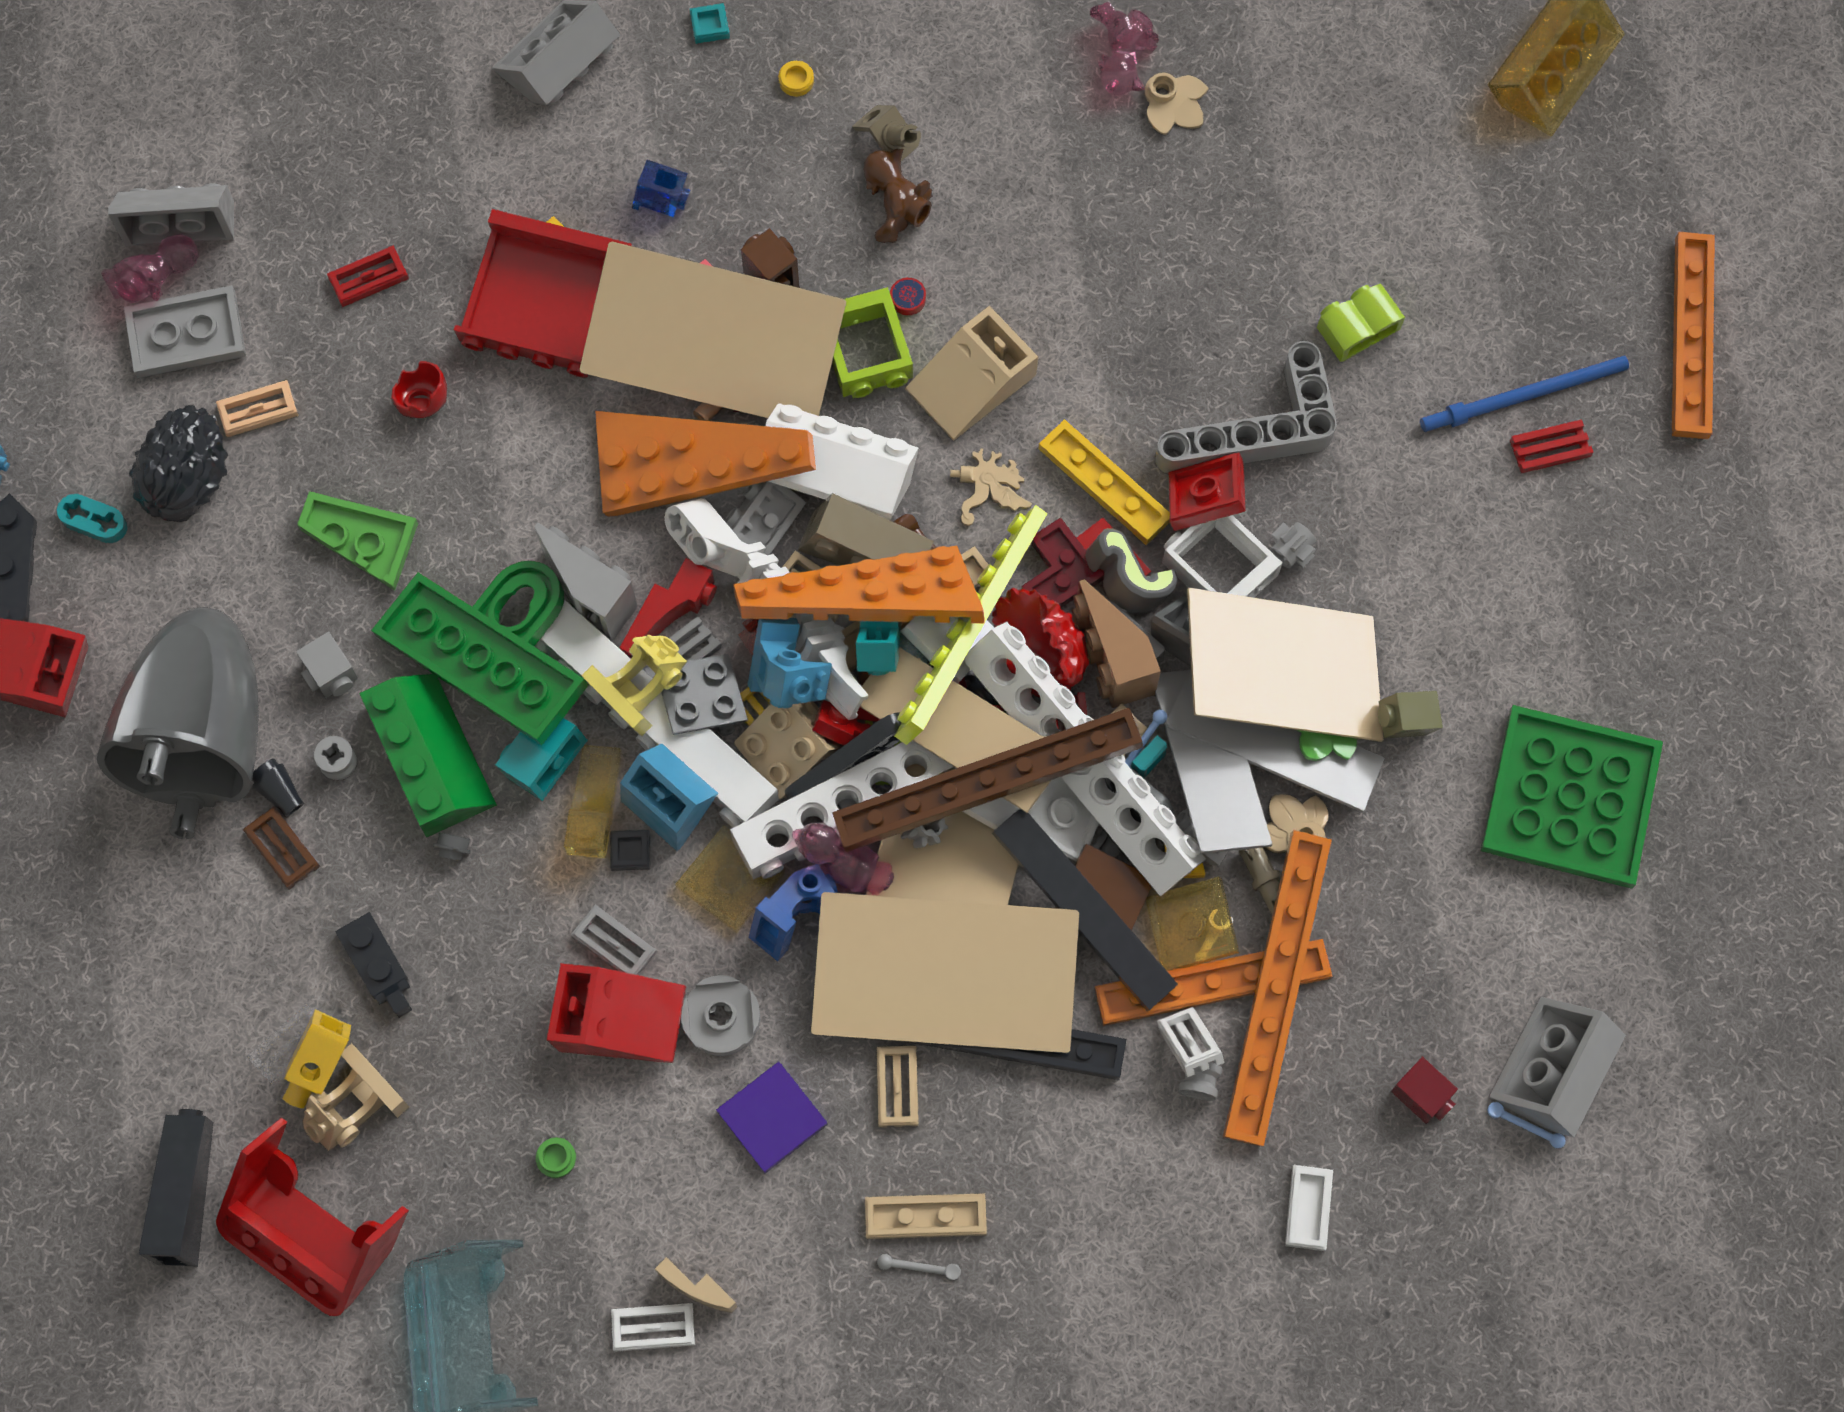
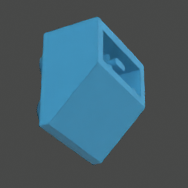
(666, 794)

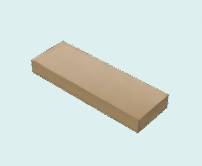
(925, 1216)

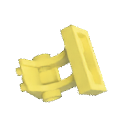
(625, 698)

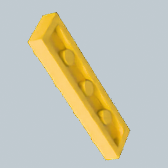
(1105, 482)

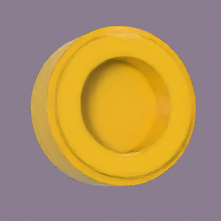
(796, 78)

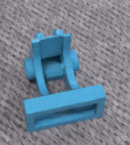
(779, 669)

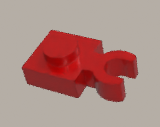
(835, 726)

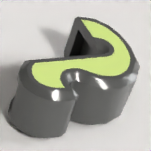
(1123, 575)

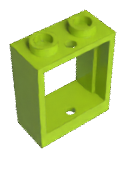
(892, 373)

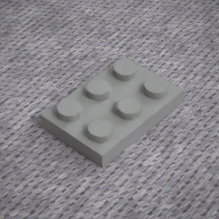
(184, 331)

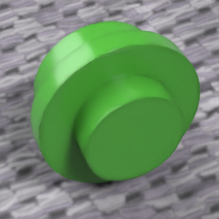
(555, 1157)

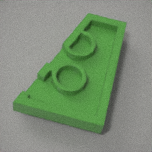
(360, 534)

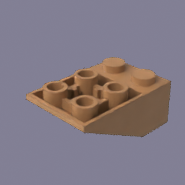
(1117, 647)

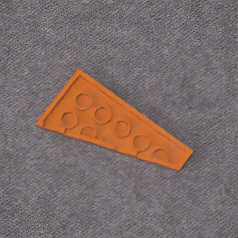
(676, 459)
(869, 590)

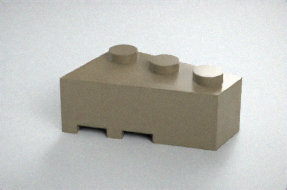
(849, 533)

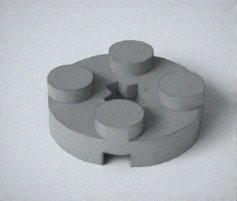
(702, 1002)

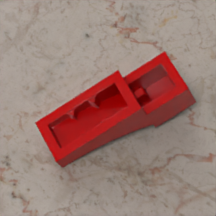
(688, 592)

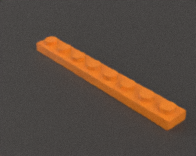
(1277, 988)

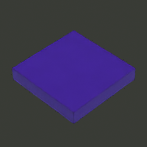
(771, 1117)

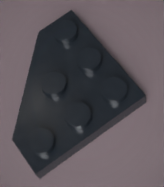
(16, 559)

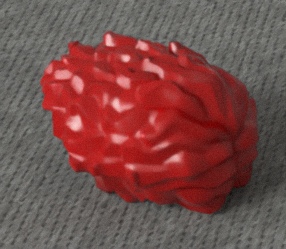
(1047, 633)

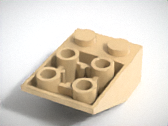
(973, 373)

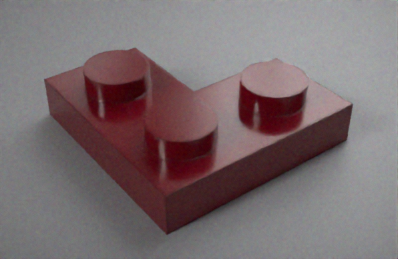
(1065, 561)

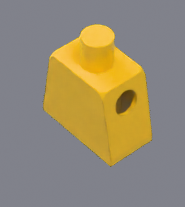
(320, 1044)

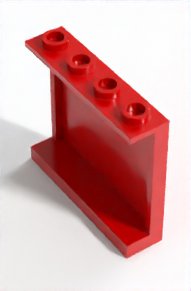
(535, 292)

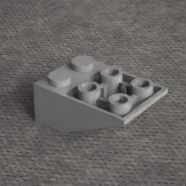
(592, 588)

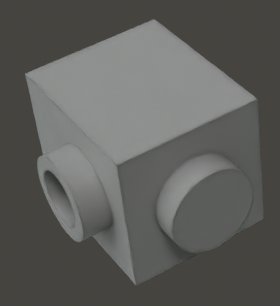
(326, 666)

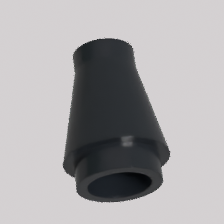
(277, 787)

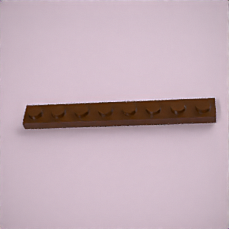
(987, 779)

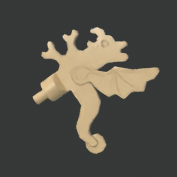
(990, 477)

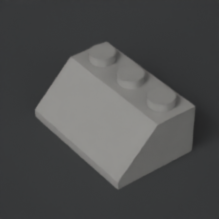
(558, 50)
(152, 215)
(1558, 1065)

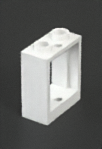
(1261, 576)

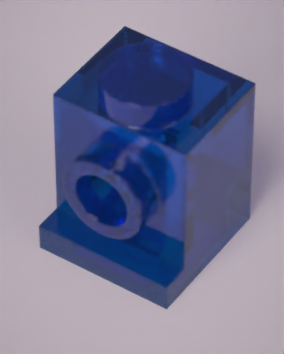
(661, 189)

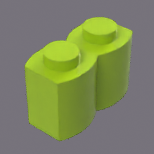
(1359, 321)

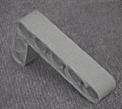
(1261, 429)

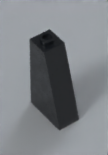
(178, 1191)

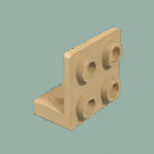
(784, 745)

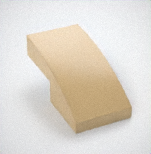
(705, 1291)

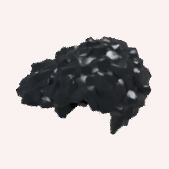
(179, 464)

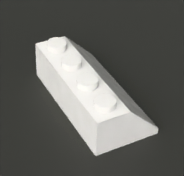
(849, 462)

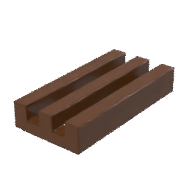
(299, 872)

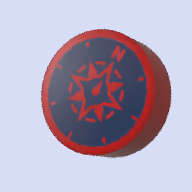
(908, 296)

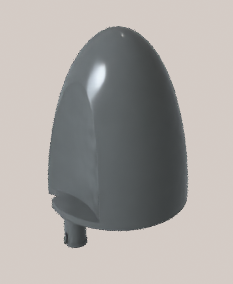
(186, 718)

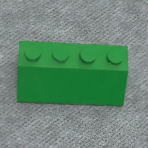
(428, 751)

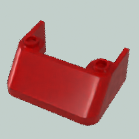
(296, 1236)

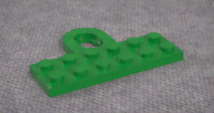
(480, 656)

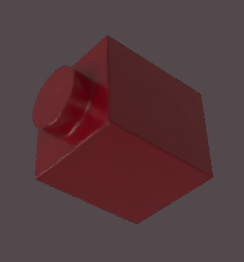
(1425, 1091)

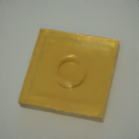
(723, 883)
(1192, 924)

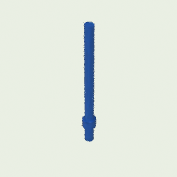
(1459, 413)

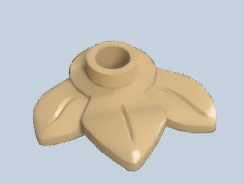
(1178, 106)
(1290, 815)

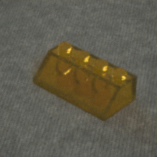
(1556, 61)

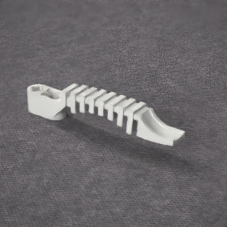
(714, 544)

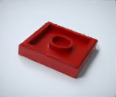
(1206, 491)

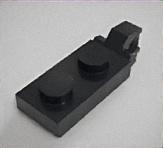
(375, 962)

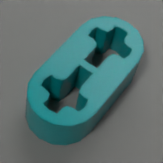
(89, 526)

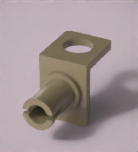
(889, 129)

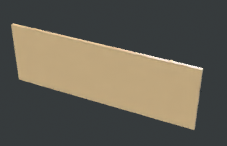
(960, 728)

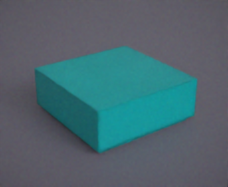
(709, 23)
(1149, 757)

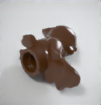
(902, 198)

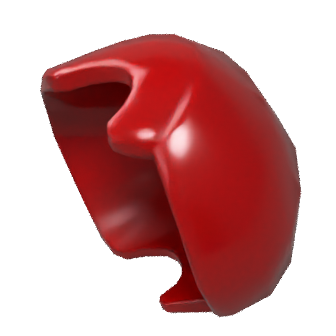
(425, 381)

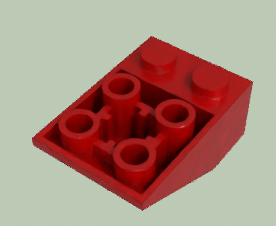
(40, 665)
(615, 1014)

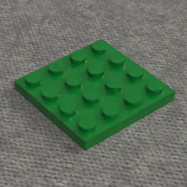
(1572, 796)

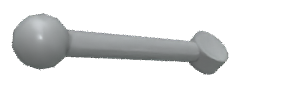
(952, 1271)

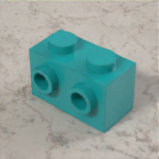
(540, 766)

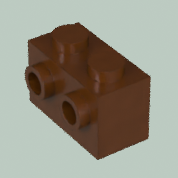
(770, 259)

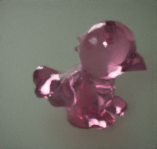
(1128, 39)
(144, 274)
(850, 869)

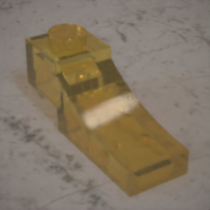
(593, 802)

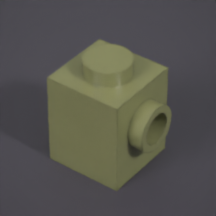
(1410, 714)

